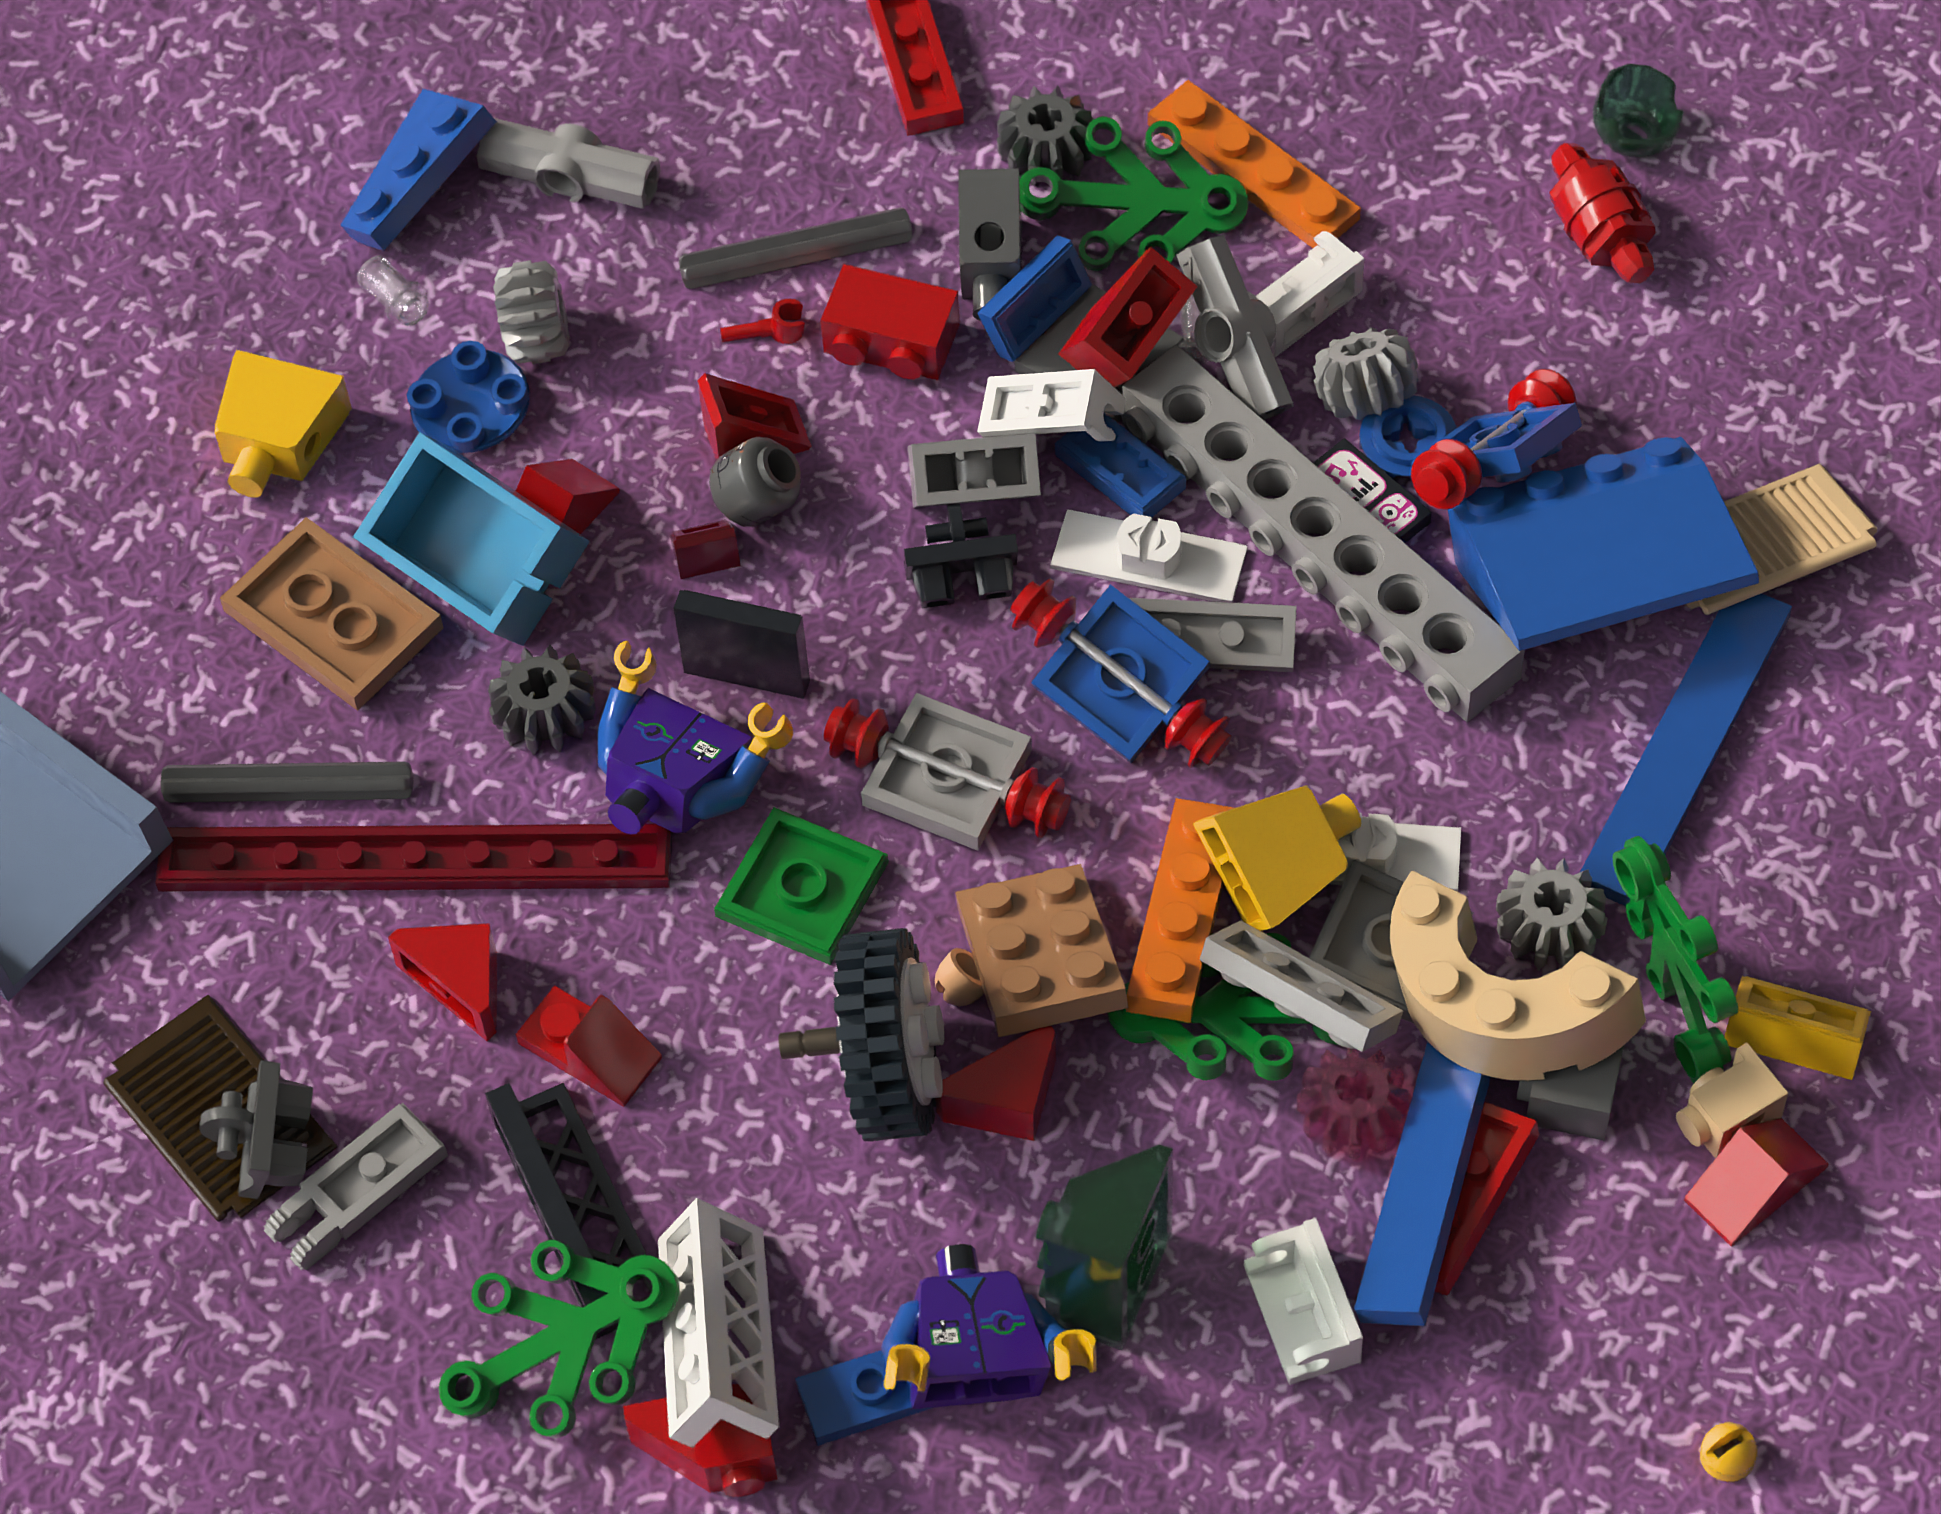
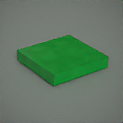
(801, 885)

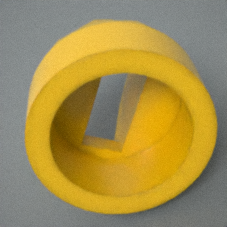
(1734, 1461)

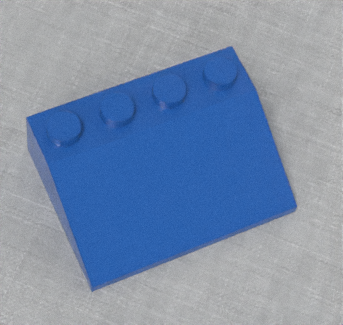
(1599, 543)

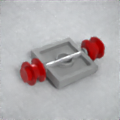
(946, 770)

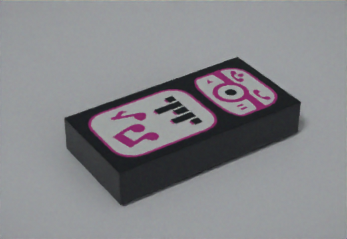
(1374, 490)

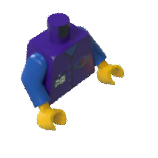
(675, 761)
(977, 1338)

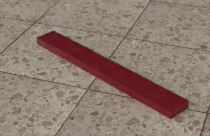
(414, 858)

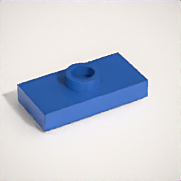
(1034, 298)
(1122, 469)
(852, 1398)

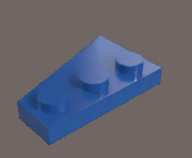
(415, 164)

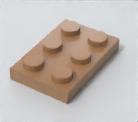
(331, 613)
(1041, 950)

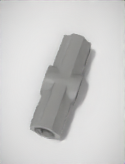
(569, 163)
(1235, 328)

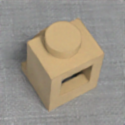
(1730, 1100)

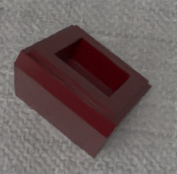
(705, 549)

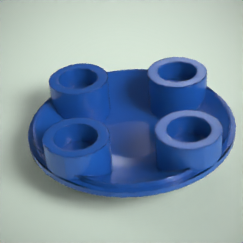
(470, 398)

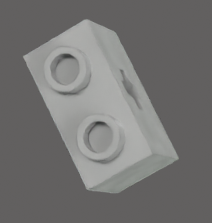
(974, 470)

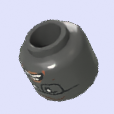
(755, 481)

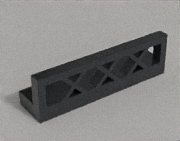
(542, 1188)

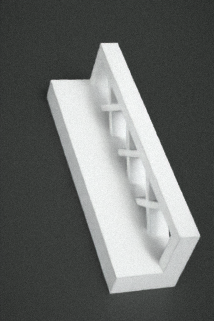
(696, 1339)

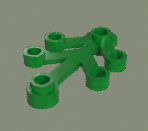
(1142, 197)
(1674, 955)
(1225, 1013)
(569, 1334)

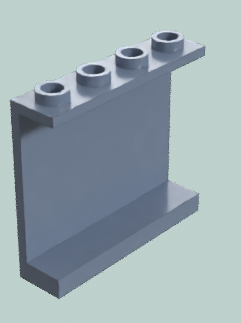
(65, 843)

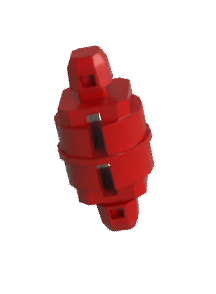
(1602, 212)

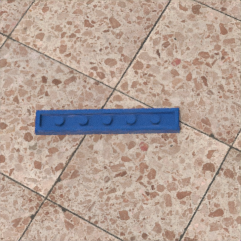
(1689, 734)
(1422, 1193)

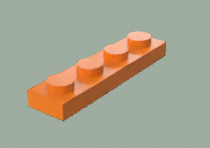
(1268, 173)
(1177, 920)

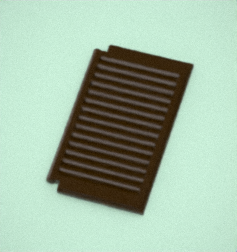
(176, 1078)

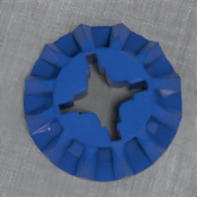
(1379, 433)

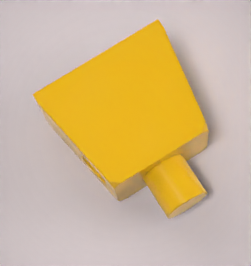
(276, 419)
(1278, 851)

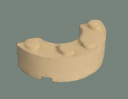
(1496, 1022)

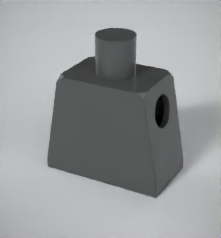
(988, 232)

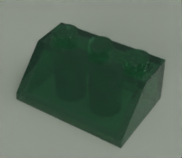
(1107, 1244)

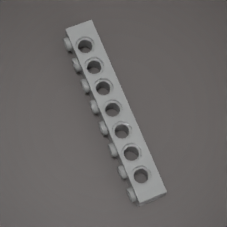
(1352, 539)

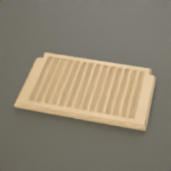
(1794, 531)

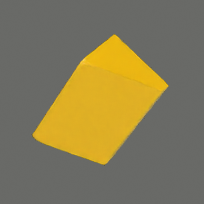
(1798, 1027)

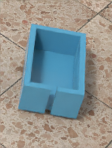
(470, 539)

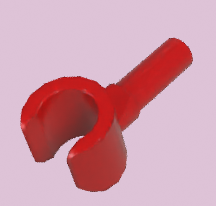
(776, 327)

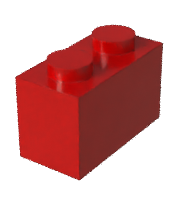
(890, 323)

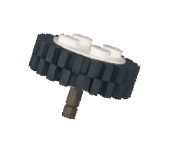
(882, 1034)

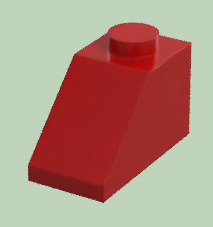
(1129, 319)
(721, 1461)

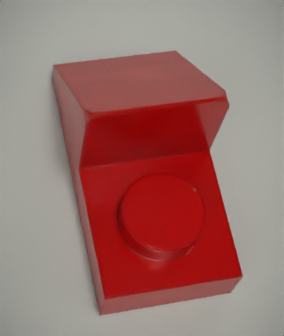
(590, 1043)

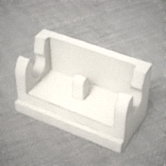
(1312, 290)
(1050, 404)
(1304, 1302)

